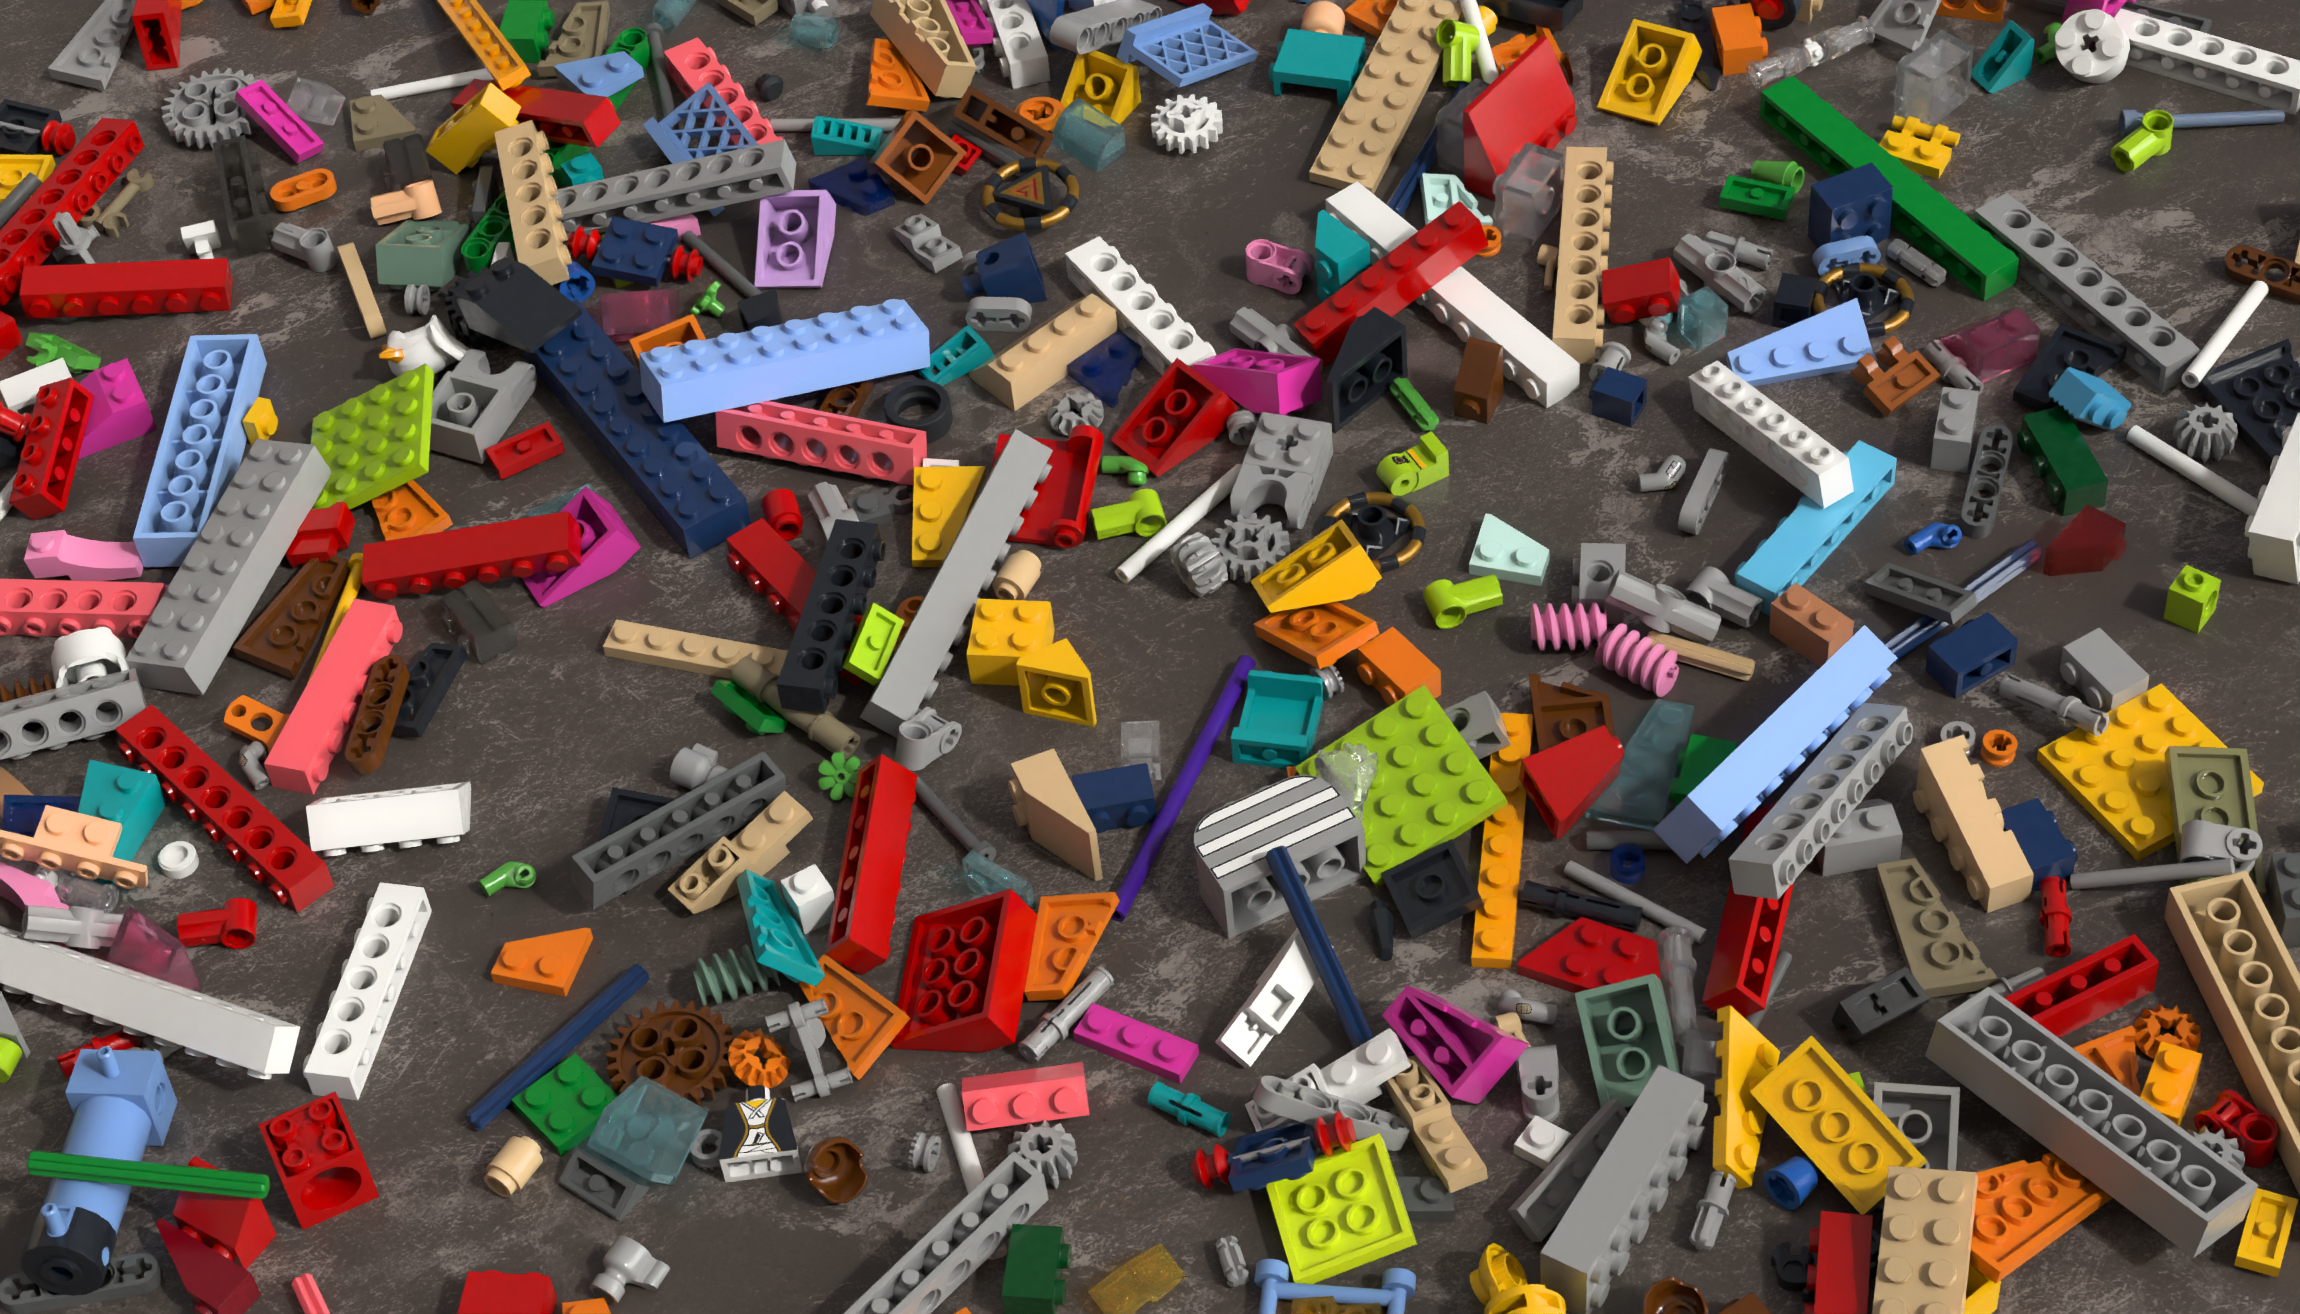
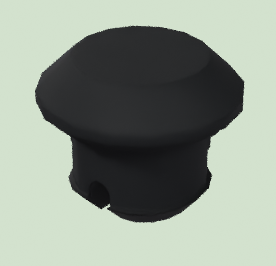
(769, 87)

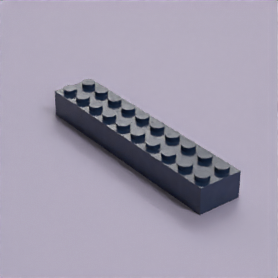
(654, 457)

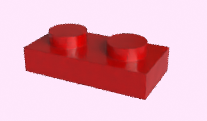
(524, 450)

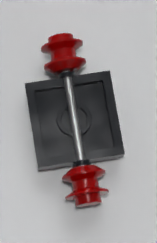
(29, 127)

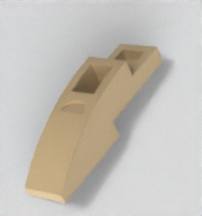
(755, 848)
(1434, 1129)

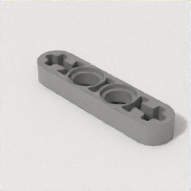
(1306, 1104)

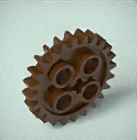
(670, 1048)

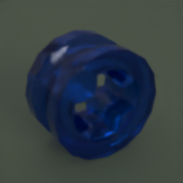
(1625, 853)

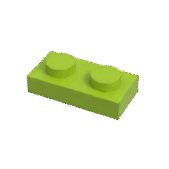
(873, 644)

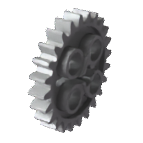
(193, 107)

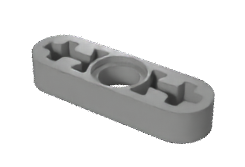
(1703, 491)

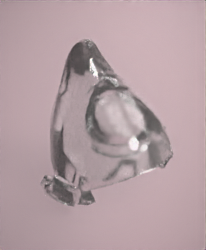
(1349, 772)

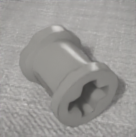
(1611, 355)

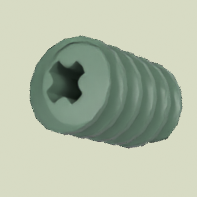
(731, 974)

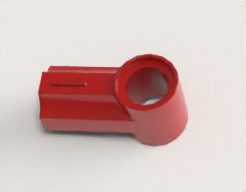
(231, 925)

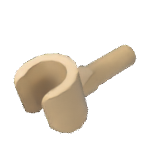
(1549, 257)
(1511, 1024)

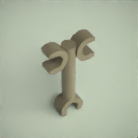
(112, 214)

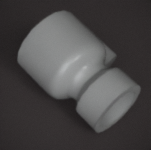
(695, 766)
(627, 1264)

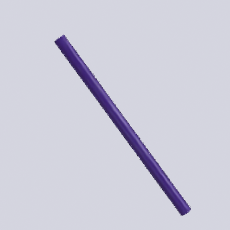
(1182, 786)

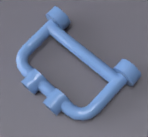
(1273, 1278)

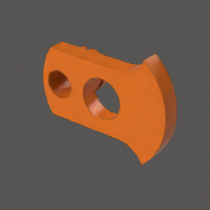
(253, 709)

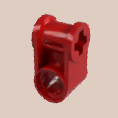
(2253, 1129)

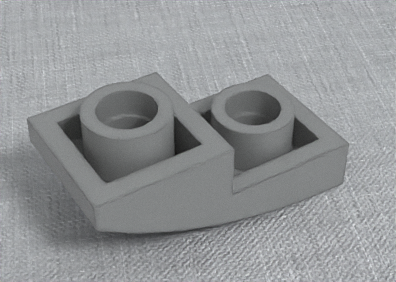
(926, 242)

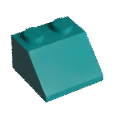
(1339, 255)

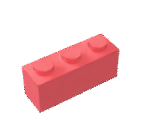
(1025, 1096)

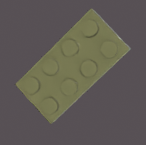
(2215, 788)

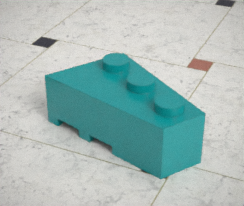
(124, 798)

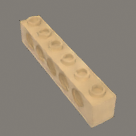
(532, 201)

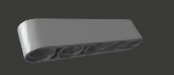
(1100, 25)

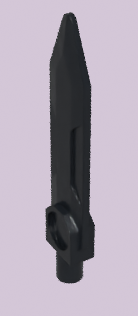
(1694, 20)

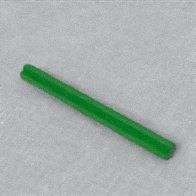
(148, 1174)

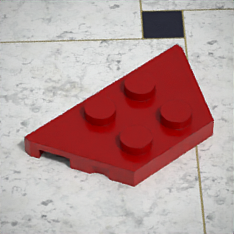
(1590, 957)

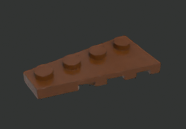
(294, 618)

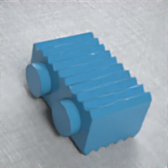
(2090, 399)

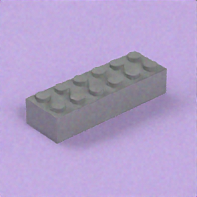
(1624, 1191)

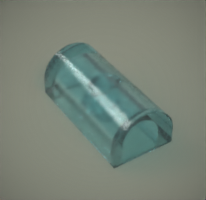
(671, 13)

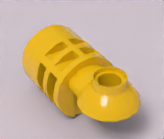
(1504, 1289)

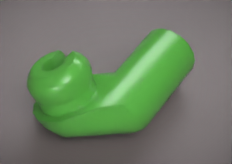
(2048, 50)
(508, 875)

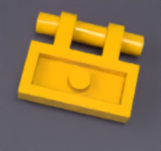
(1917, 154)

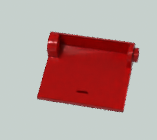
(1065, 497)

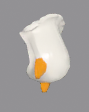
(427, 345)

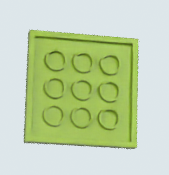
(376, 439)
(1424, 785)

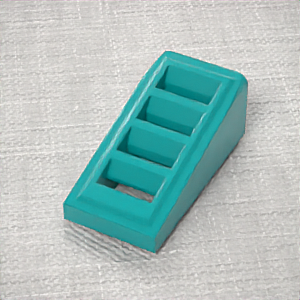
(836, 137)
(971, 352)

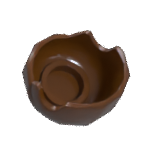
(835, 1170)
(1674, 1297)

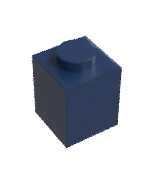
(1618, 396)

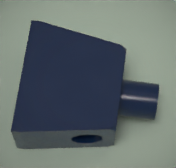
(1007, 271)

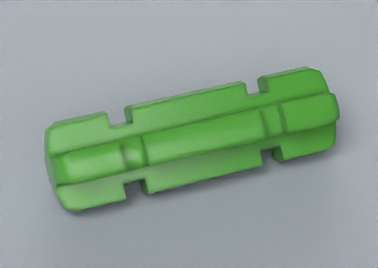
(1414, 404)

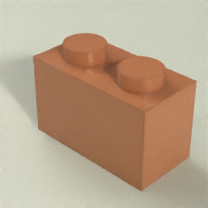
(1809, 624)

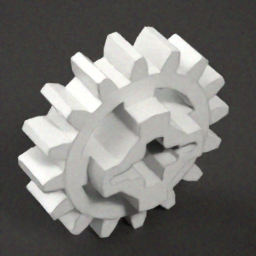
(1186, 123)

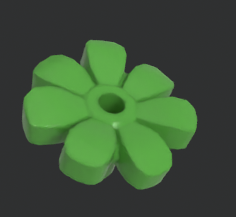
(708, 301)
(839, 775)

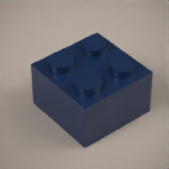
(1850, 206)

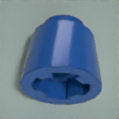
(580, 284)
(1791, 1181)

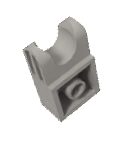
(477, 408)
(1283, 467)

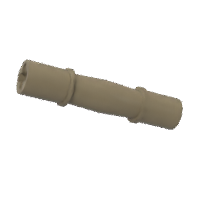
(820, 727)

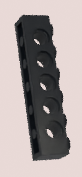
(830, 616)

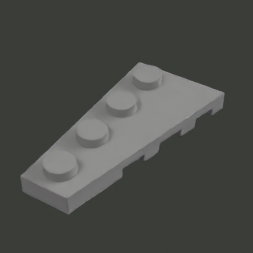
(1903, 22)
(96, 47)

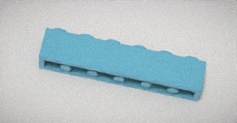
(1814, 532)

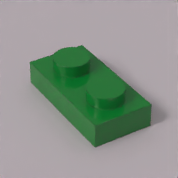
(1757, 197)
(758, 717)

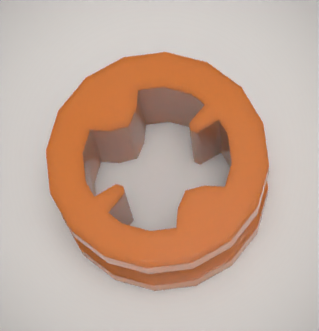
(1494, 239)
(1992, 755)

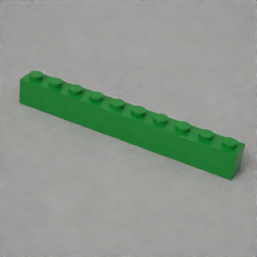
(1917, 208)

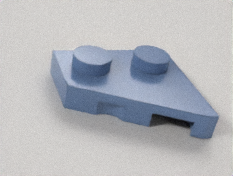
(600, 74)

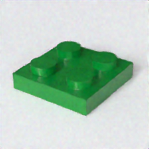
(565, 1104)

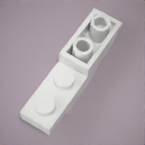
(1271, 1003)
(1349, 1077)

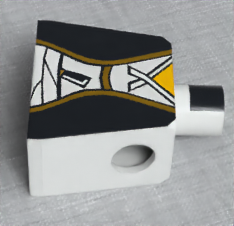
(758, 1138)

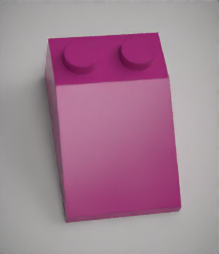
(1264, 379)
(117, 408)
(604, 549)

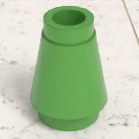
(1779, 172)

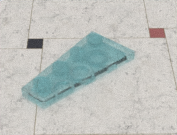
(1649, 762)

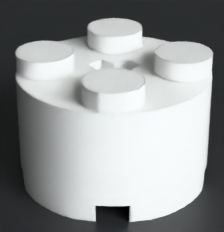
(2074, 41)
(87, 656)

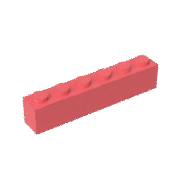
(332, 697)

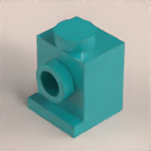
(581, 170)

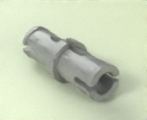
(1951, 367)

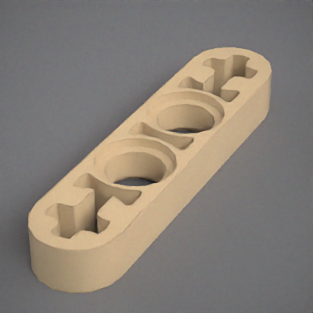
(362, 290)

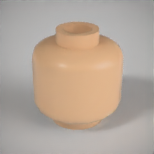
(1324, 18)

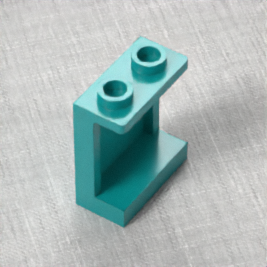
(1318, 61)
(1278, 719)

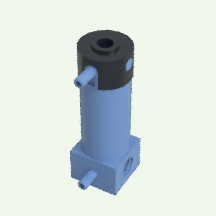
(118, 1109)

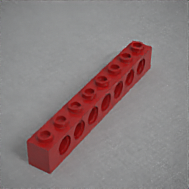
(70, 188)
(224, 809)

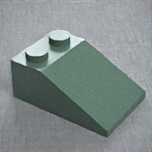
(421, 253)
(1626, 1036)

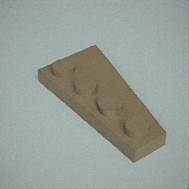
(1929, 934)

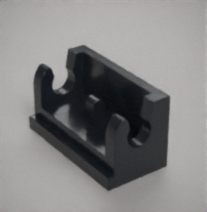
(1880, 1004)

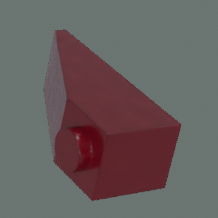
(210, 1278)

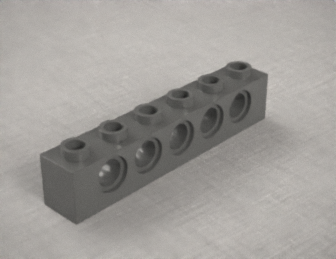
(676, 830)

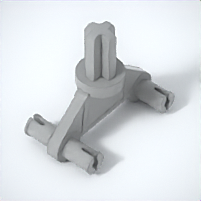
(73, 239)
(808, 1035)

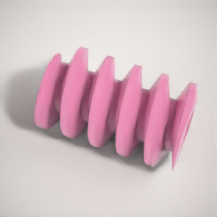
(1567, 626)
(1637, 660)

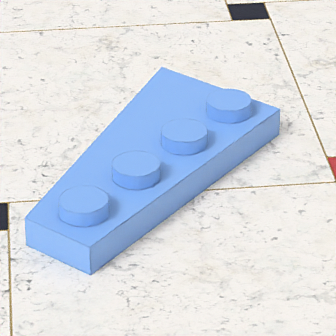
(1809, 348)

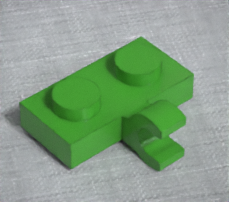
(53, 347)

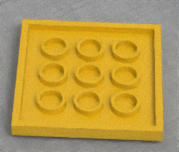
(2124, 769)

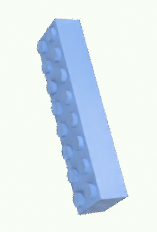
(784, 360)
(199, 444)
(1777, 747)

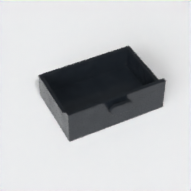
(1544, 13)

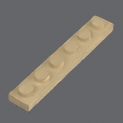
(686, 650)

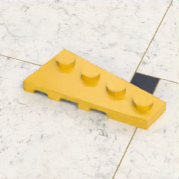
(1739, 1129)

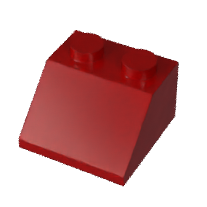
(225, 1223)

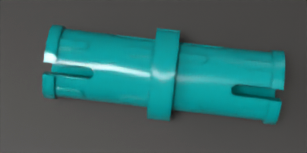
(1211, 1119)

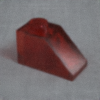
(2086, 544)

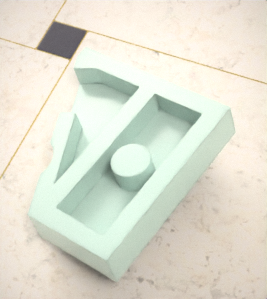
(1442, 192)
(1508, 554)

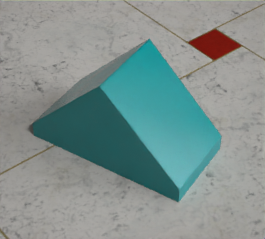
(2005, 60)

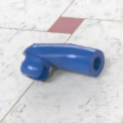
(1933, 535)

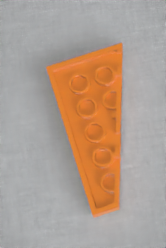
(2025, 1210)

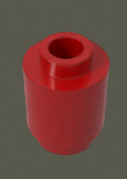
(783, 513)

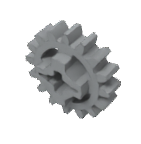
(1251, 545)

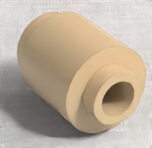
(1017, 576)
(513, 1166)

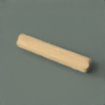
(1705, 656)

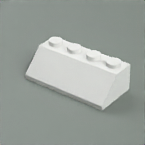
(389, 817)

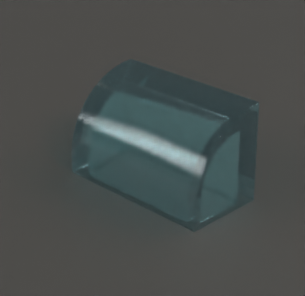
(1089, 135)

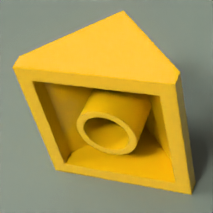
(1104, 84)
(1057, 685)

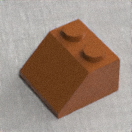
(917, 157)

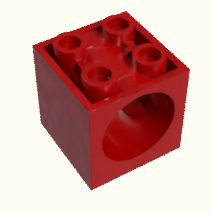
(319, 1160)

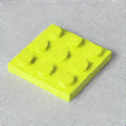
(1341, 1212)

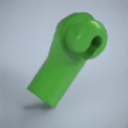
(1126, 465)

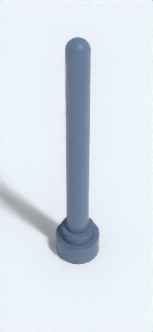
(2130, 120)

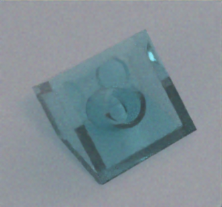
(648, 1130)

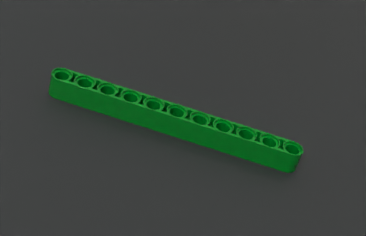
(496, 223)

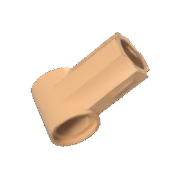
(415, 201)

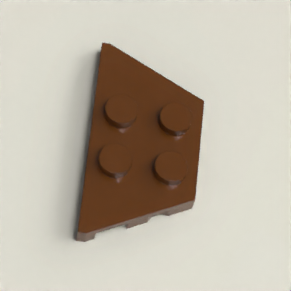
(1566, 711)

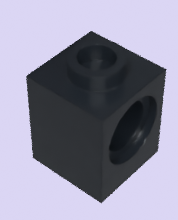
(1793, 300)

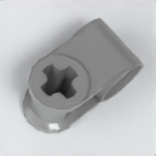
(925, 739)
(2210, 841)
(1538, 1082)

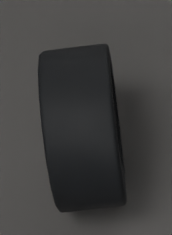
(920, 393)

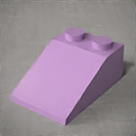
(794, 239)

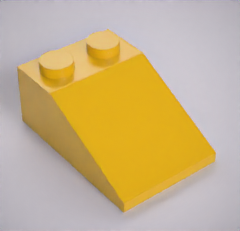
(1650, 72)
(1319, 572)

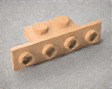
(77, 845)

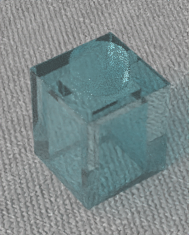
(1702, 317)

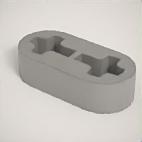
(998, 314)

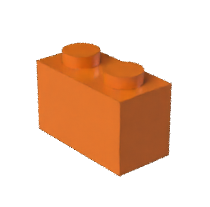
(1737, 37)
(1396, 667)

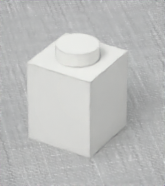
(809, 898)

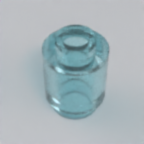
(814, 30)

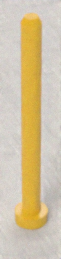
(349, 594)

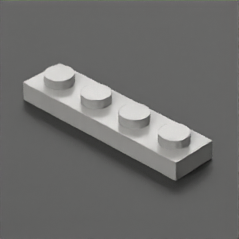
(1556, 1187)

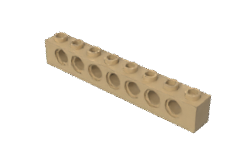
(1580, 252)

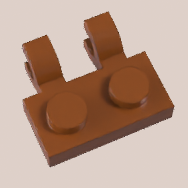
(1900, 383)

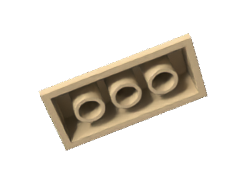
(1043, 353)

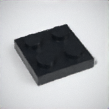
(1432, 889)

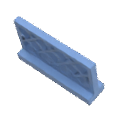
(1177, 32)
(678, 150)

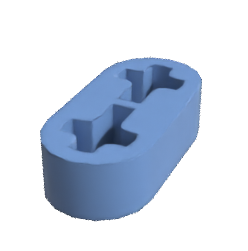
(1847, 251)

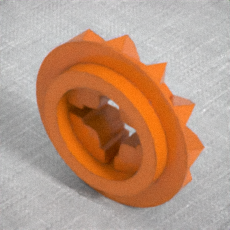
(1041, 106)
(2149, 1024)
(749, 1068)

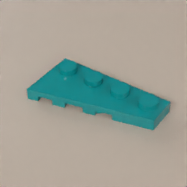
(775, 932)

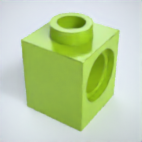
(2192, 599)

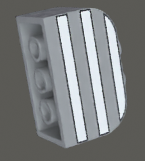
(1295, 812)

